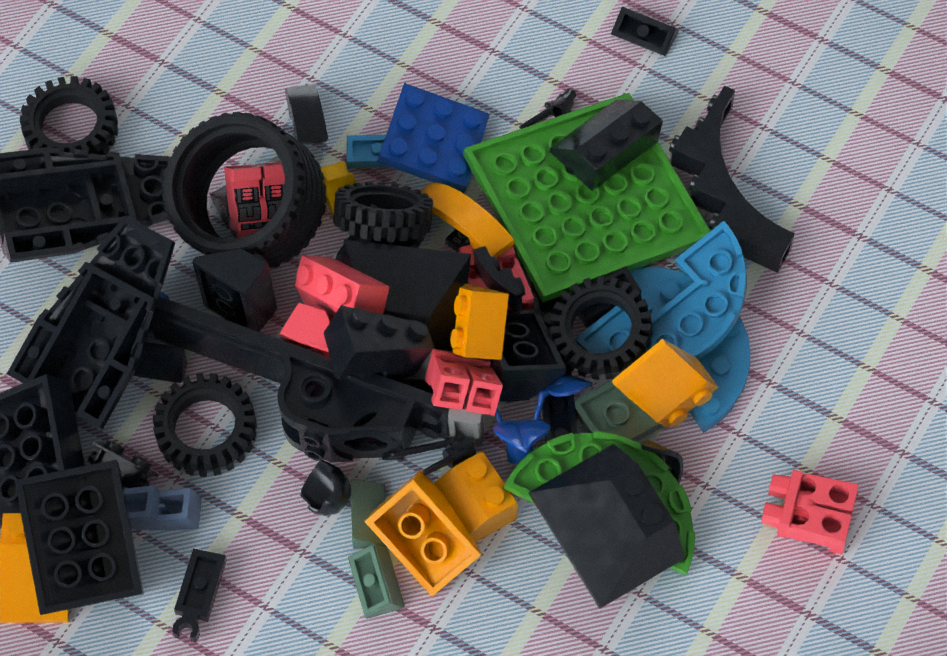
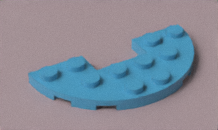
(698, 315)
(726, 363)

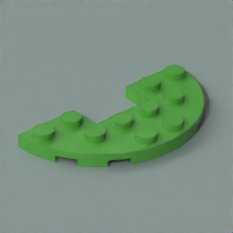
(571, 449)

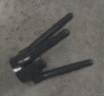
(455, 452)

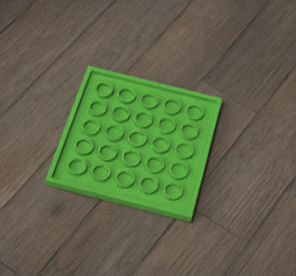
(566, 228)

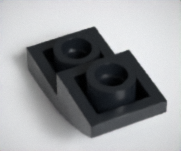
(306, 114)
(497, 279)

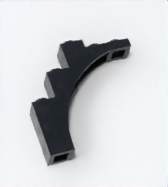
(713, 190)

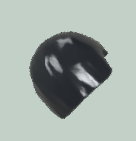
(326, 489)

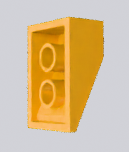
(479, 322)
(666, 383)
(478, 496)
(424, 533)
(17, 586)

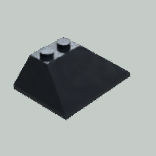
(419, 280)
(609, 524)

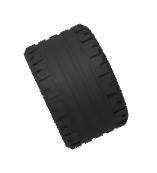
(206, 150)

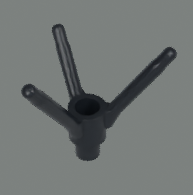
(557, 107)

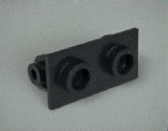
(134, 470)

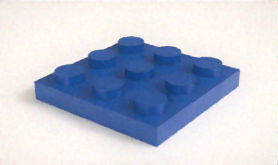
(430, 137)

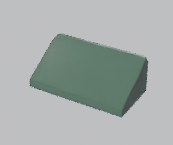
(364, 499)
(376, 581)

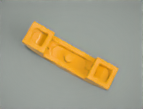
(469, 218)

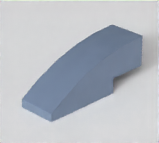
(163, 509)

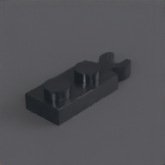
(198, 591)

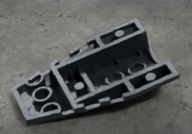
(73, 200)
(100, 321)

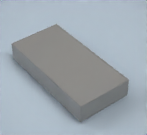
(467, 425)

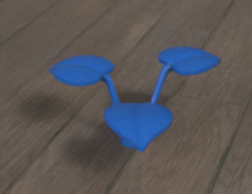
(522, 435)

